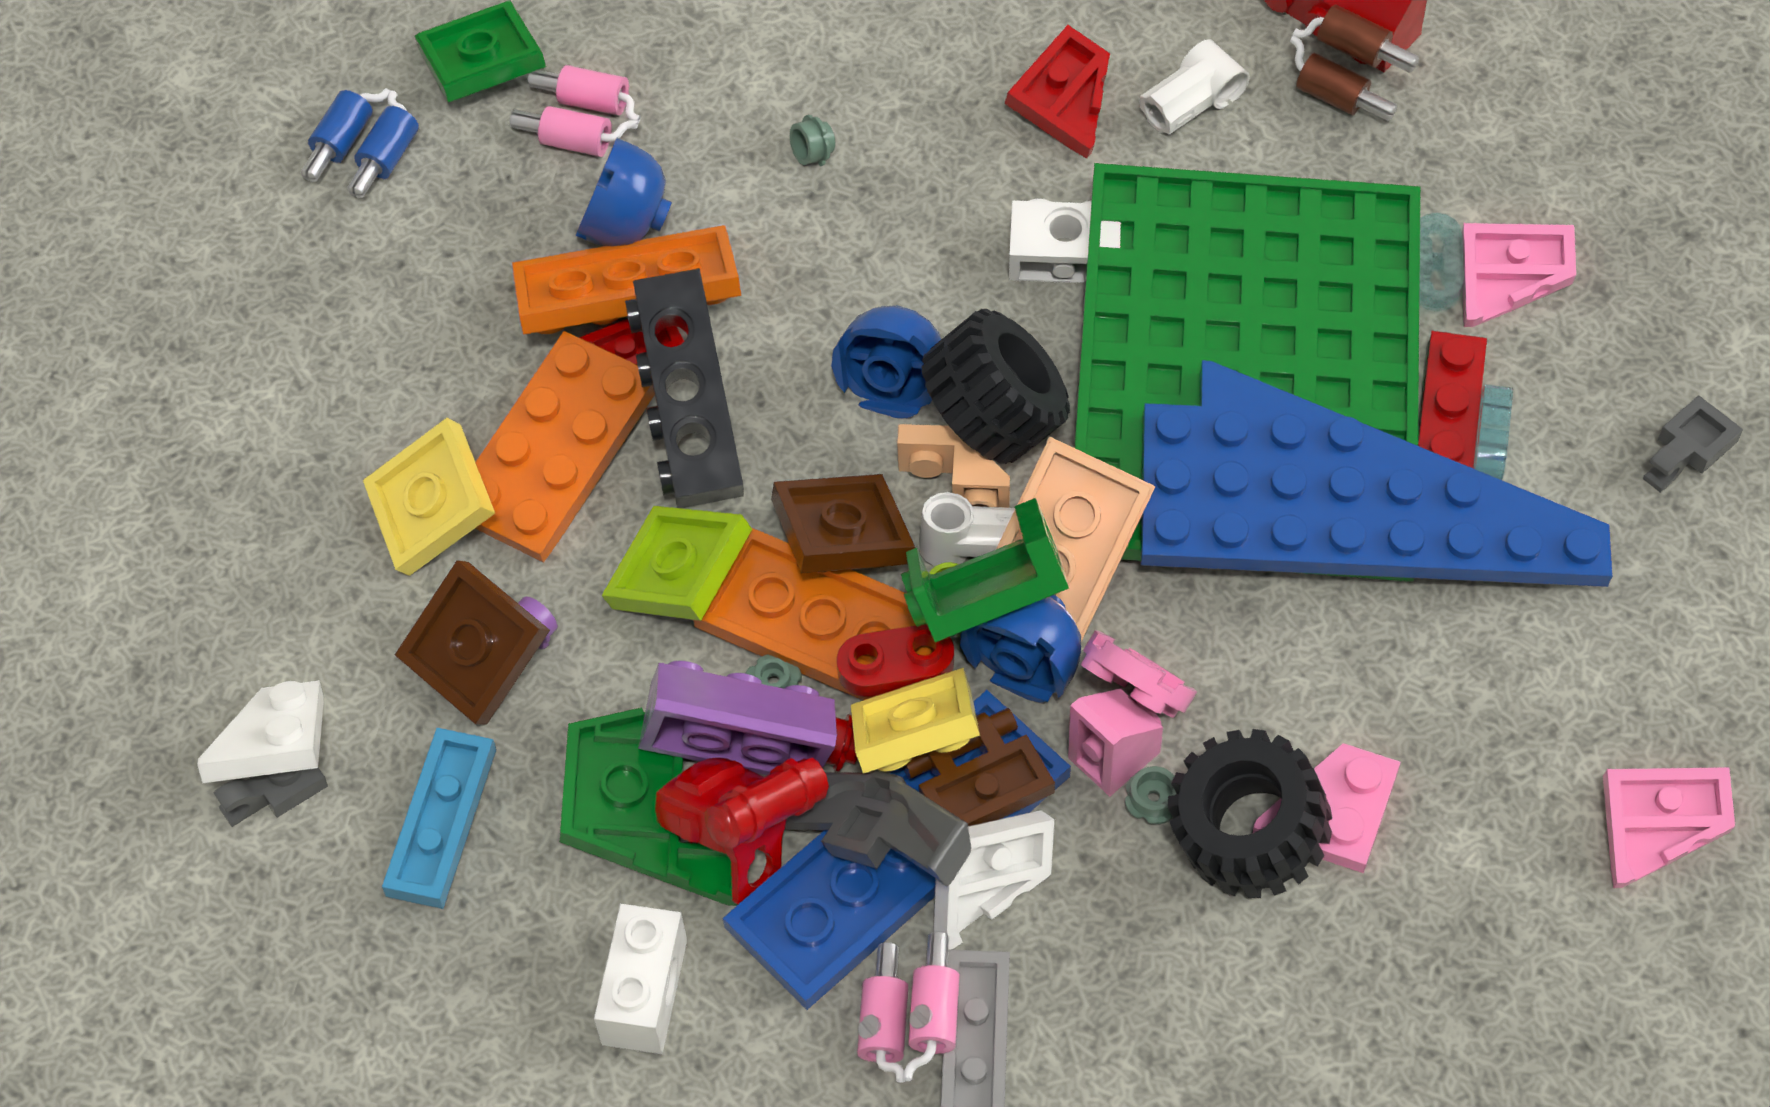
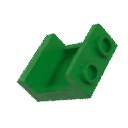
(989, 583)

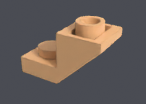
(938, 450)

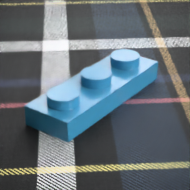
(439, 818)

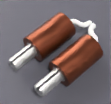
(1359, 40)

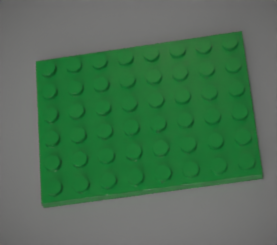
(1259, 275)

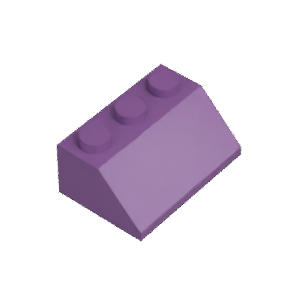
(735, 718)

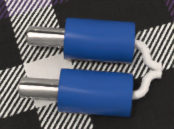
(343, 125)

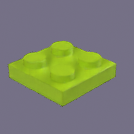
(677, 562)

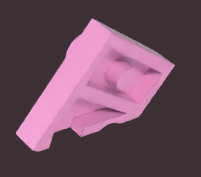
(1513, 266)
(1358, 793)
(1663, 816)

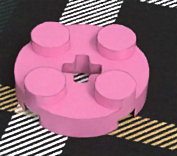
(1153, 684)

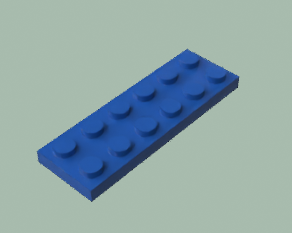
(831, 913)

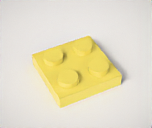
(428, 496)
(914, 721)

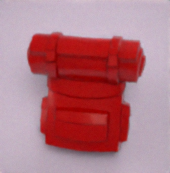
(740, 810)

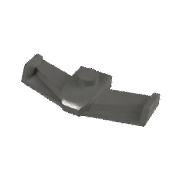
(881, 812)

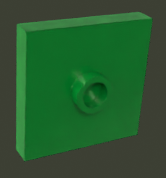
(479, 51)

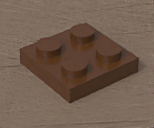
(842, 523)
(472, 642)

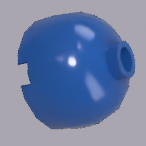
(625, 198)
(883, 354)
(1028, 649)

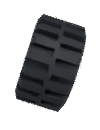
(995, 386)
(1240, 769)

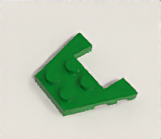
(613, 803)

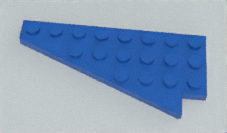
(1306, 490)

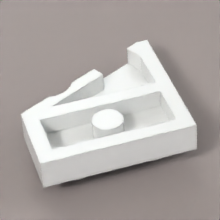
(269, 735)
(1003, 862)

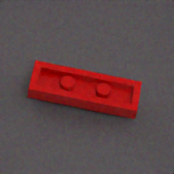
(1452, 396)

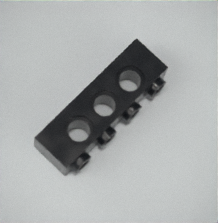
(681, 302)

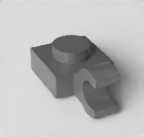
(1691, 437)
(279, 791)

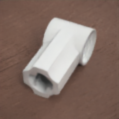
(1204, 80)
(958, 530)

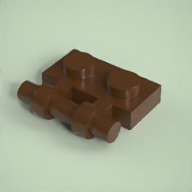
(991, 784)

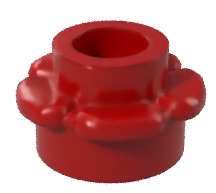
(845, 745)

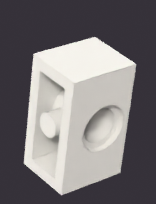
(1034, 242)
(641, 978)

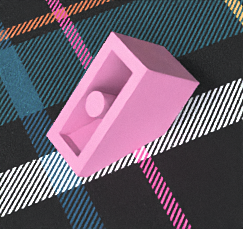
(1112, 737)

